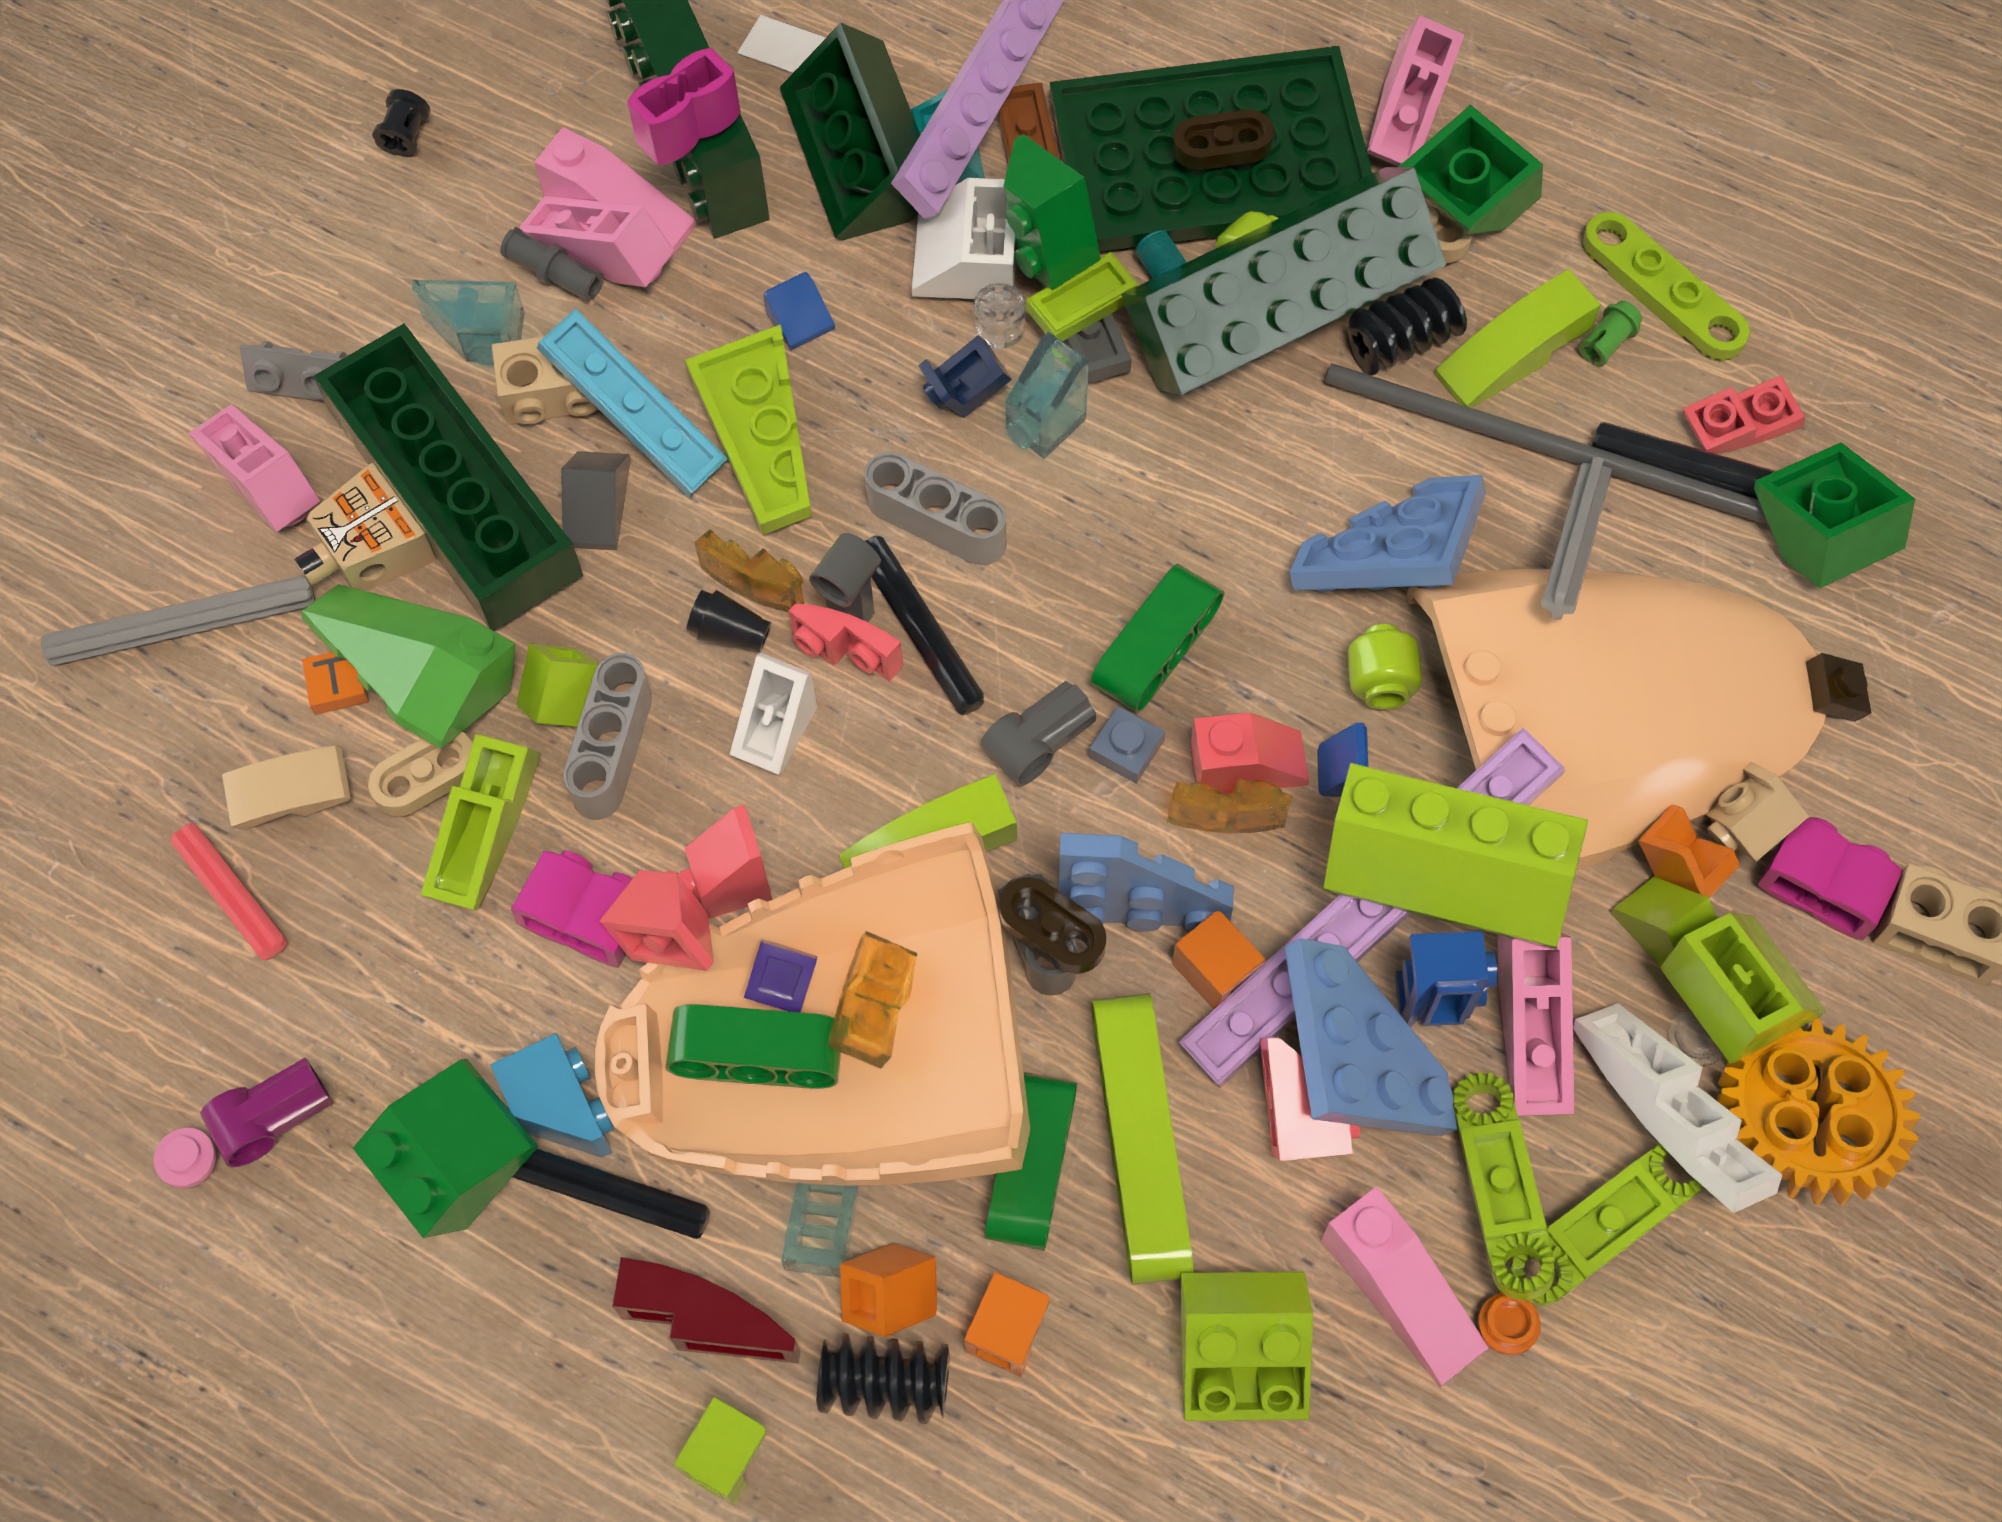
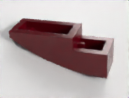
(700, 1312)

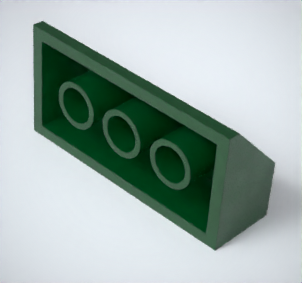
(853, 130)

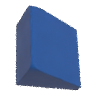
(798, 309)
(1337, 754)

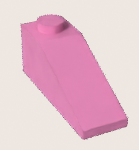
(1413, 89)
(588, 171)
(603, 236)
(256, 467)
(1538, 1024)
(1404, 1285)

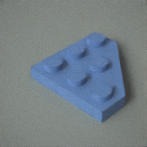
(1396, 545)
(1126, 888)
(1359, 1051)

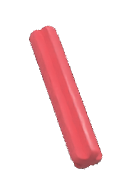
(228, 891)

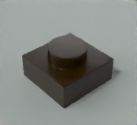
(1838, 687)

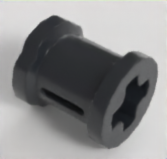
(401, 122)

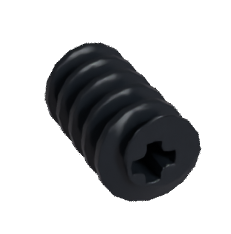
(1405, 324)
(883, 1379)

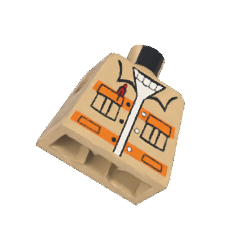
(364, 535)

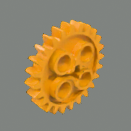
(1870, 1116)

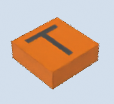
(332, 683)

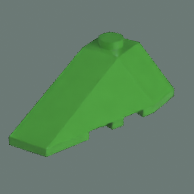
(423, 662)

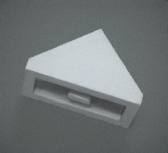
(773, 714)

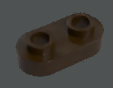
(1221, 139)
(1055, 925)

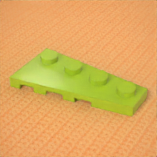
(754, 417)

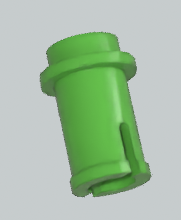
(1618, 324)

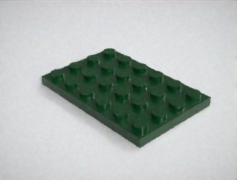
(1124, 124)

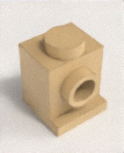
(1755, 814)

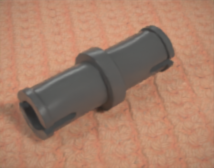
(551, 264)

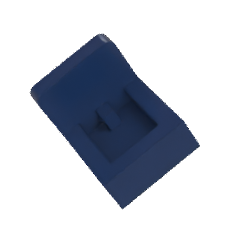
(965, 378)

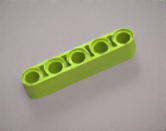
(1141, 1139)

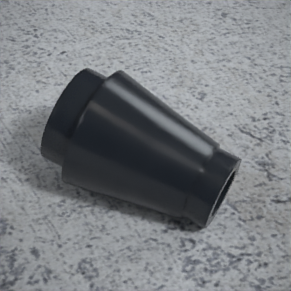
(727, 622)

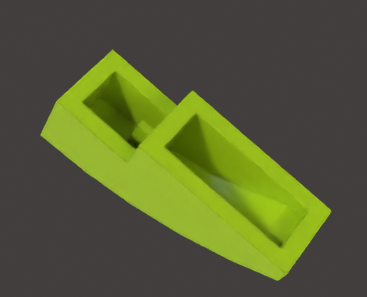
(1519, 340)
(977, 802)
(479, 821)

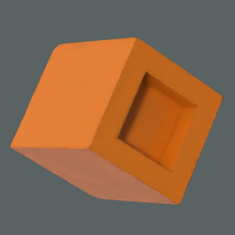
(1683, 858)
(1216, 958)
(888, 1289)
(1006, 1324)

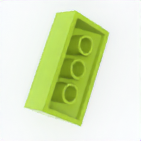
(1454, 855)

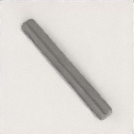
(1576, 539)
(177, 620)

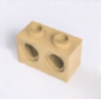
(547, 395)
(1945, 936)

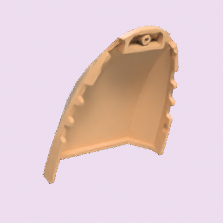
(1638, 694)
(934, 1112)

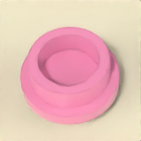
(185, 1158)

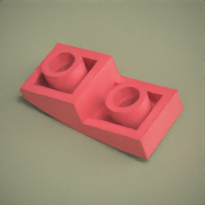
(1746, 418)
(835, 633)

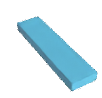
(631, 402)

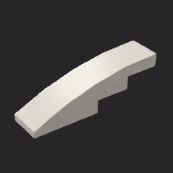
(1665, 1096)

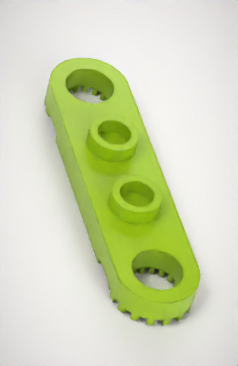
(1665, 286)
(1503, 1186)
(1609, 1223)

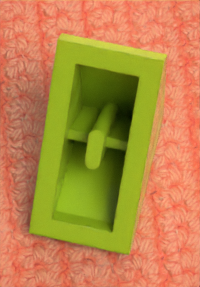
(1661, 915)

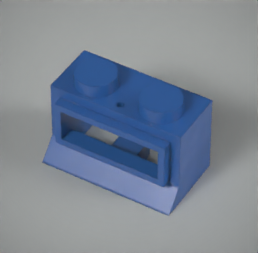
(1445, 978)

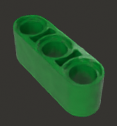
(1157, 638)
(752, 1046)
(1026, 1197)

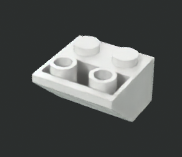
(965, 243)

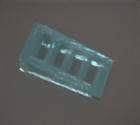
(818, 1260)

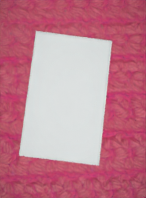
(779, 44)

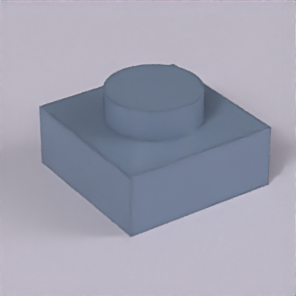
(1126, 744)

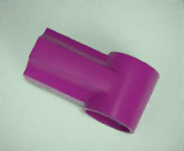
(249, 1120)

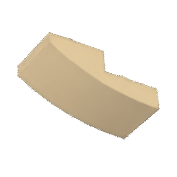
(286, 785)

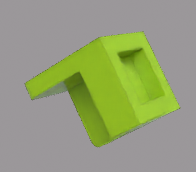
(555, 684)
(721, 1450)

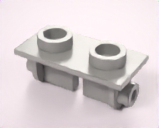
(284, 370)

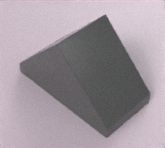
(594, 498)

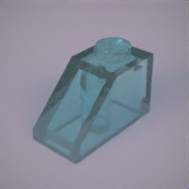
(471, 314)
(1048, 397)

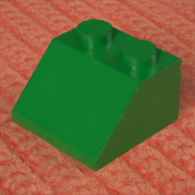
(1477, 174)
(1048, 215)
(1834, 514)
(445, 1150)

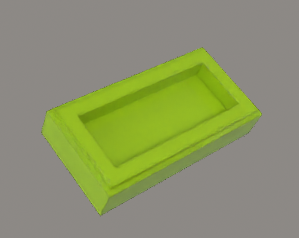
(1082, 298)

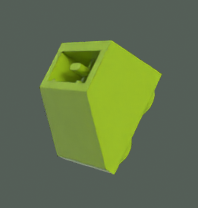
(1739, 985)
(1246, 1346)

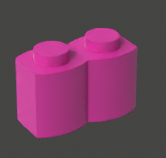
(684, 106)
(1831, 877)
(566, 903)

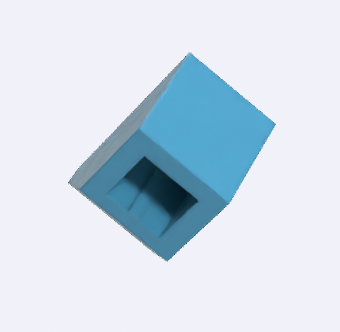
(548, 1096)

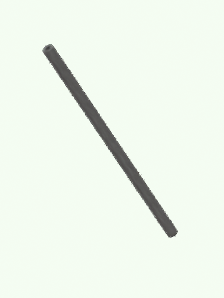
(1545, 442)

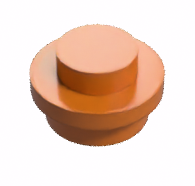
(1508, 1324)

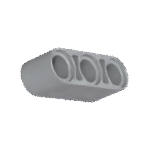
(924, 488)
(610, 759)

